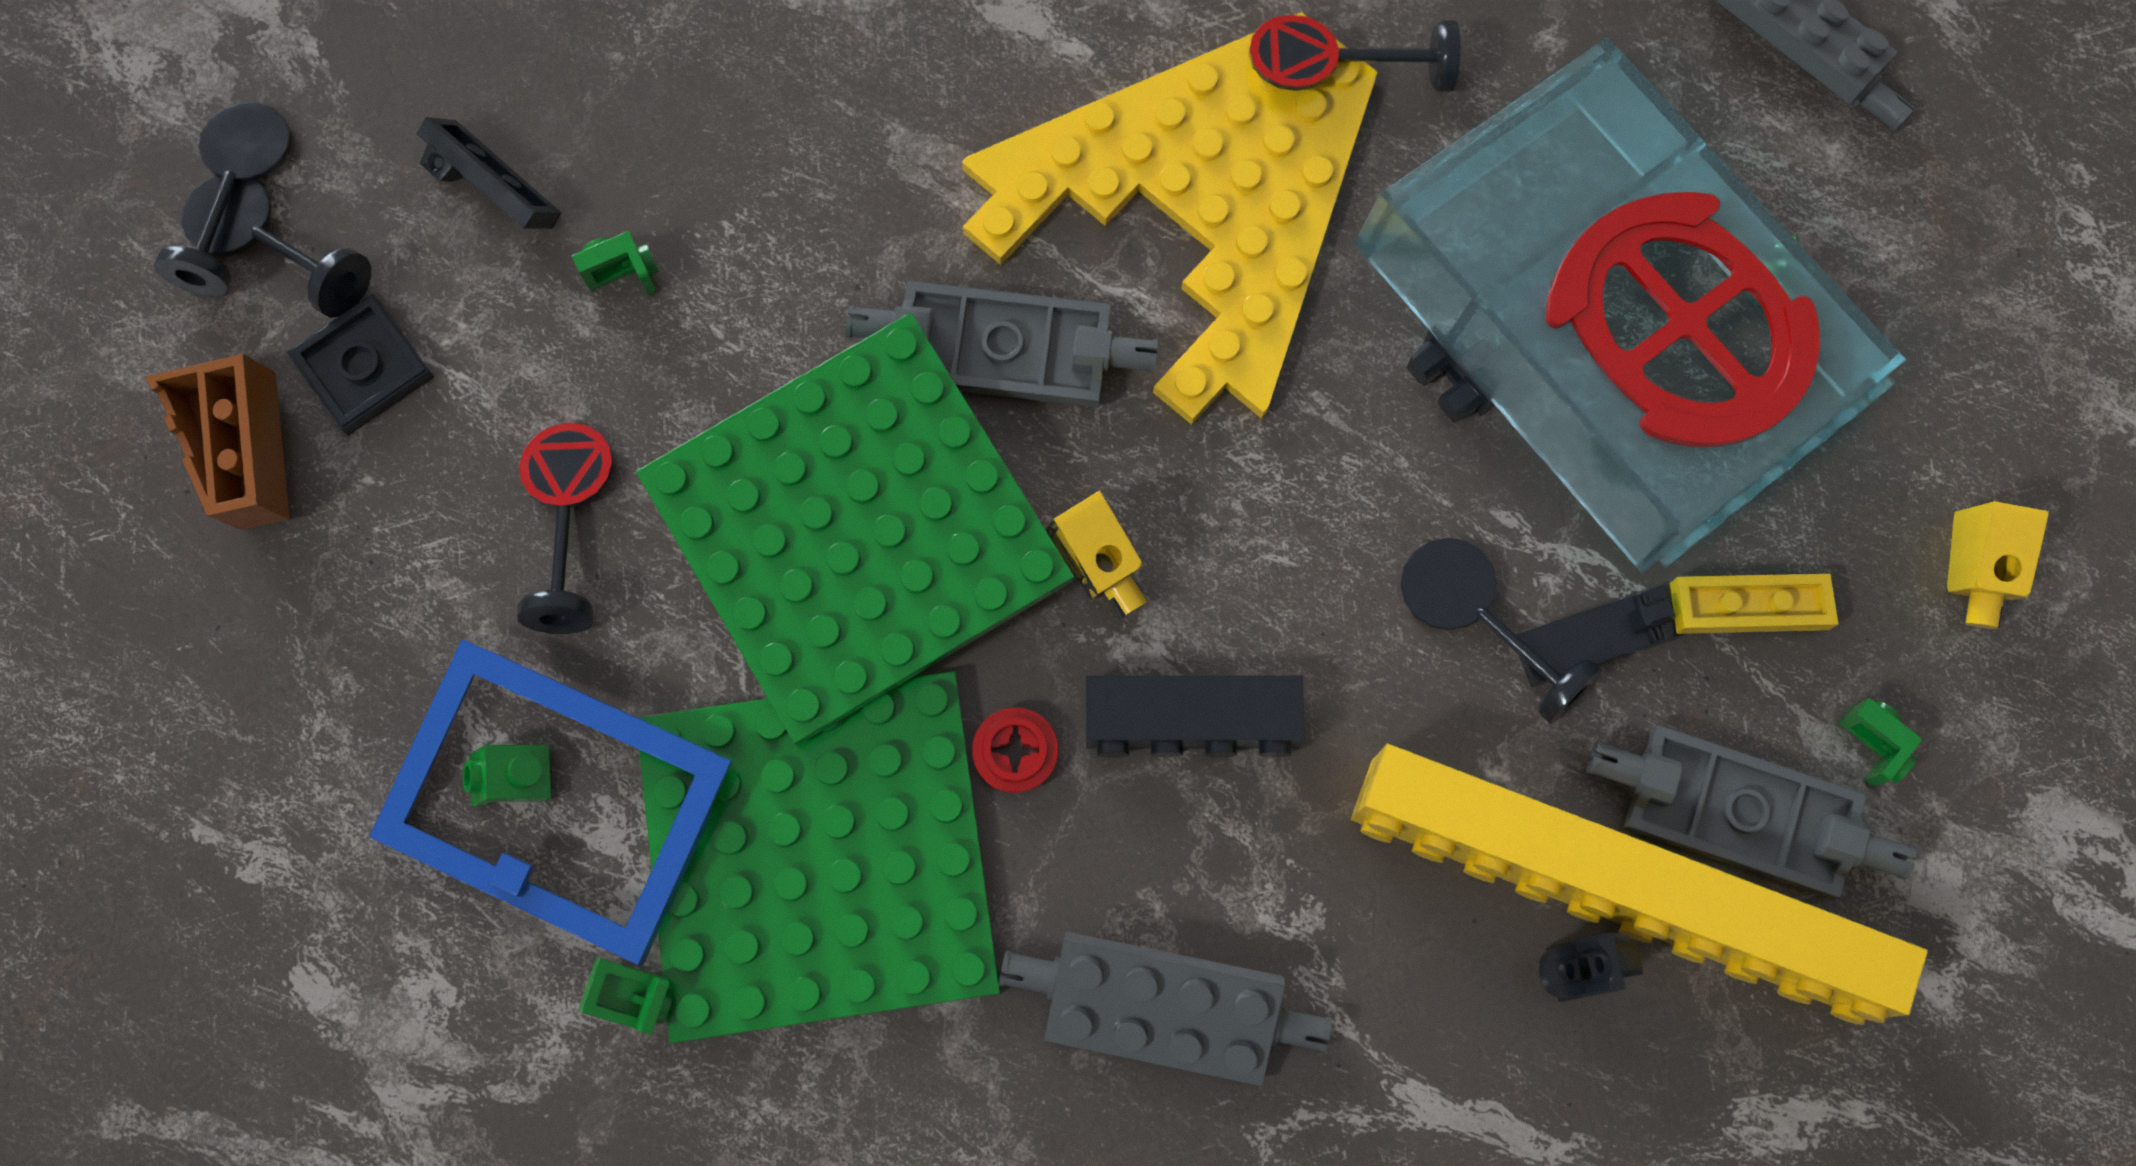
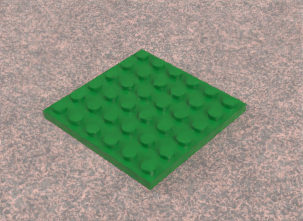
(854, 528)
(828, 867)

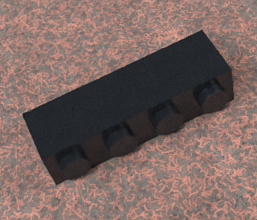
(1194, 714)

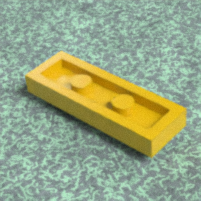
(1753, 603)

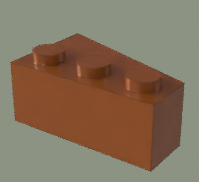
(229, 436)

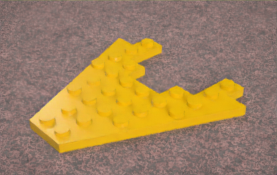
(1225, 160)

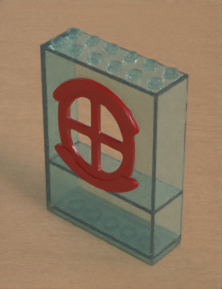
(1508, 266)

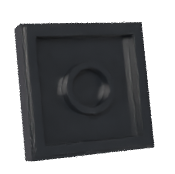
(360, 364)

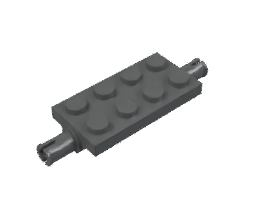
(1830, 48)
(1014, 341)
(1748, 812)
(1164, 1007)

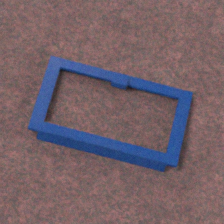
(511, 875)

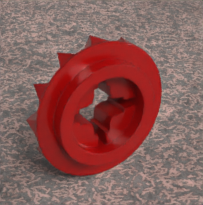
(1034, 734)

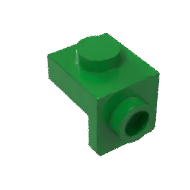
(614, 258)
(1882, 731)
(508, 774)
(626, 996)

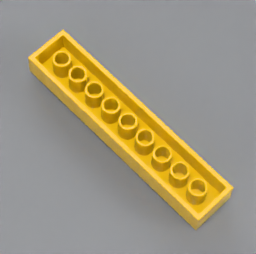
(1638, 887)

